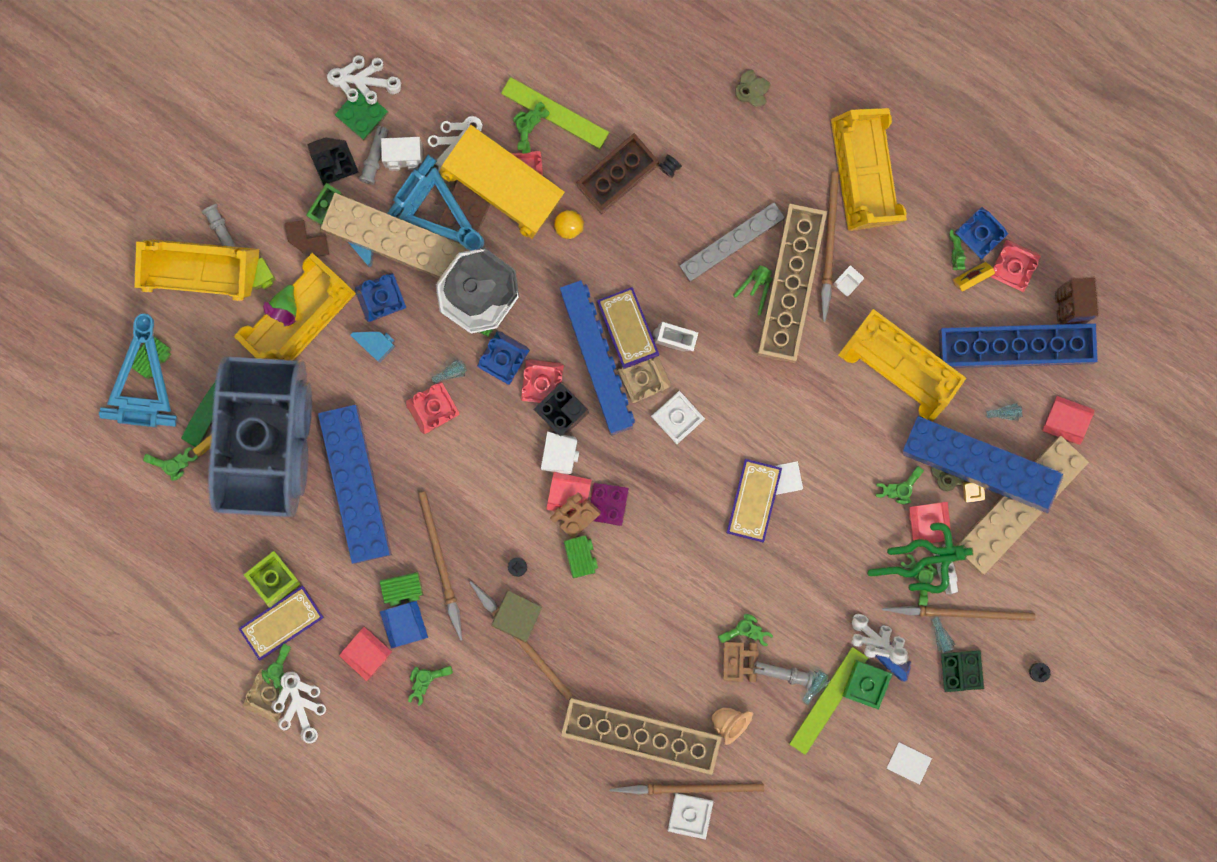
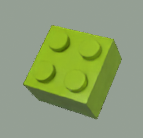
(271, 579)

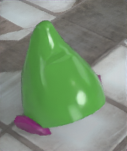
(282, 306)

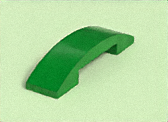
(201, 420)

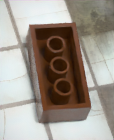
(617, 173)
(471, 204)
(1077, 301)

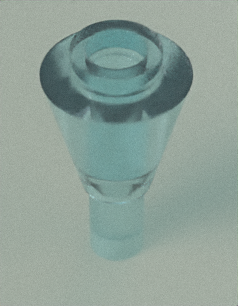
(454, 370)
(1009, 412)
(943, 639)
(819, 681)

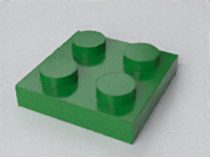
(361, 116)
(867, 684)

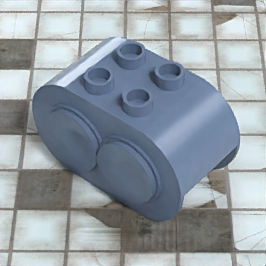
(259, 436)

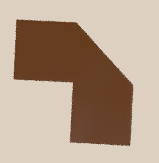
(298, 238)

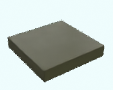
(516, 616)

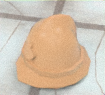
(730, 723)

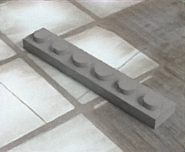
(732, 242)

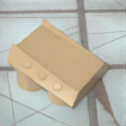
(644, 379)
(261, 697)

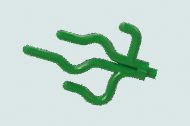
(945, 554)

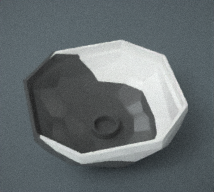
(477, 290)

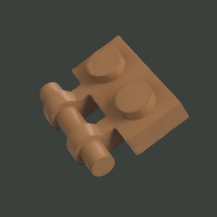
(579, 518)
(733, 661)

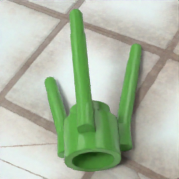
(760, 276)

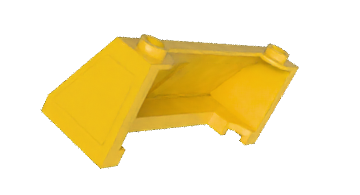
(866, 169)
(502, 180)
(195, 267)
(318, 299)
(904, 364)

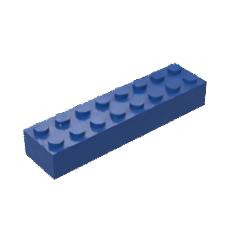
(1018, 345)
(595, 355)
(983, 464)
(354, 484)

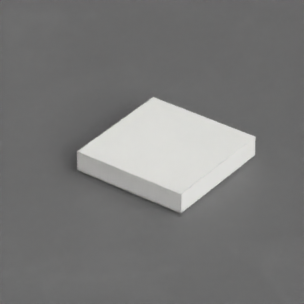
(678, 417)
(690, 815)

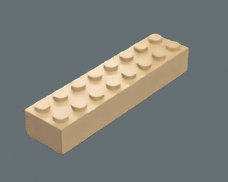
(389, 236)
(792, 283)
(1010, 518)
(641, 736)

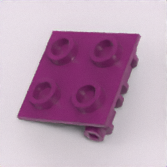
(611, 503)

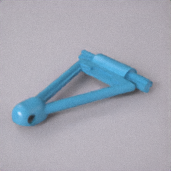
(413, 194)
(140, 410)

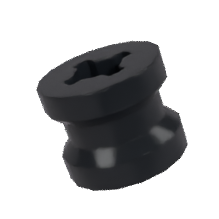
(669, 166)
(517, 567)
(1036, 672)

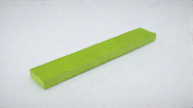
(558, 114)
(826, 703)

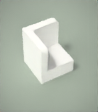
(848, 281)

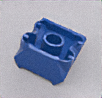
(981, 232)
(380, 297)
(503, 357)
(404, 624)
(901, 671)

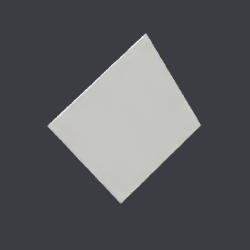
(790, 478)
(909, 763)

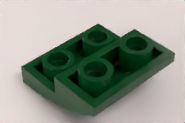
(962, 671)

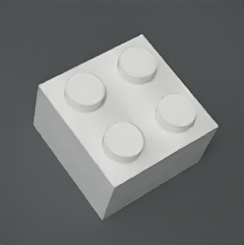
(402, 153)

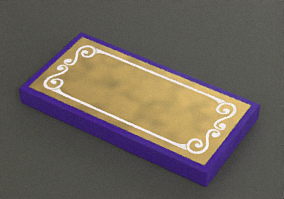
(628, 328)
(754, 500)
(281, 623)

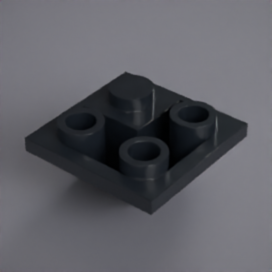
(332, 159)
(561, 410)

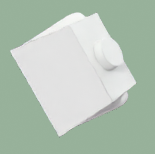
(675, 337)
(559, 453)

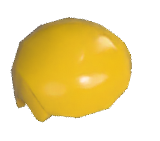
(569, 224)

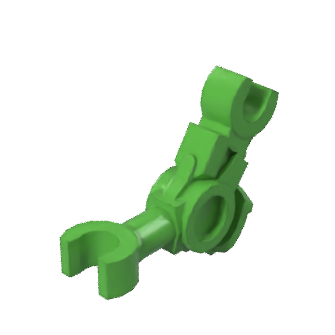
(526, 122)
(958, 256)
(172, 466)
(901, 490)
(924, 576)
(746, 628)
(275, 670)
(423, 679)

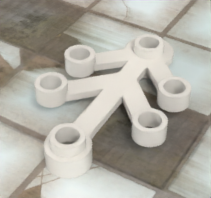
(362, 79)
(452, 140)
(896, 653)
(297, 704)

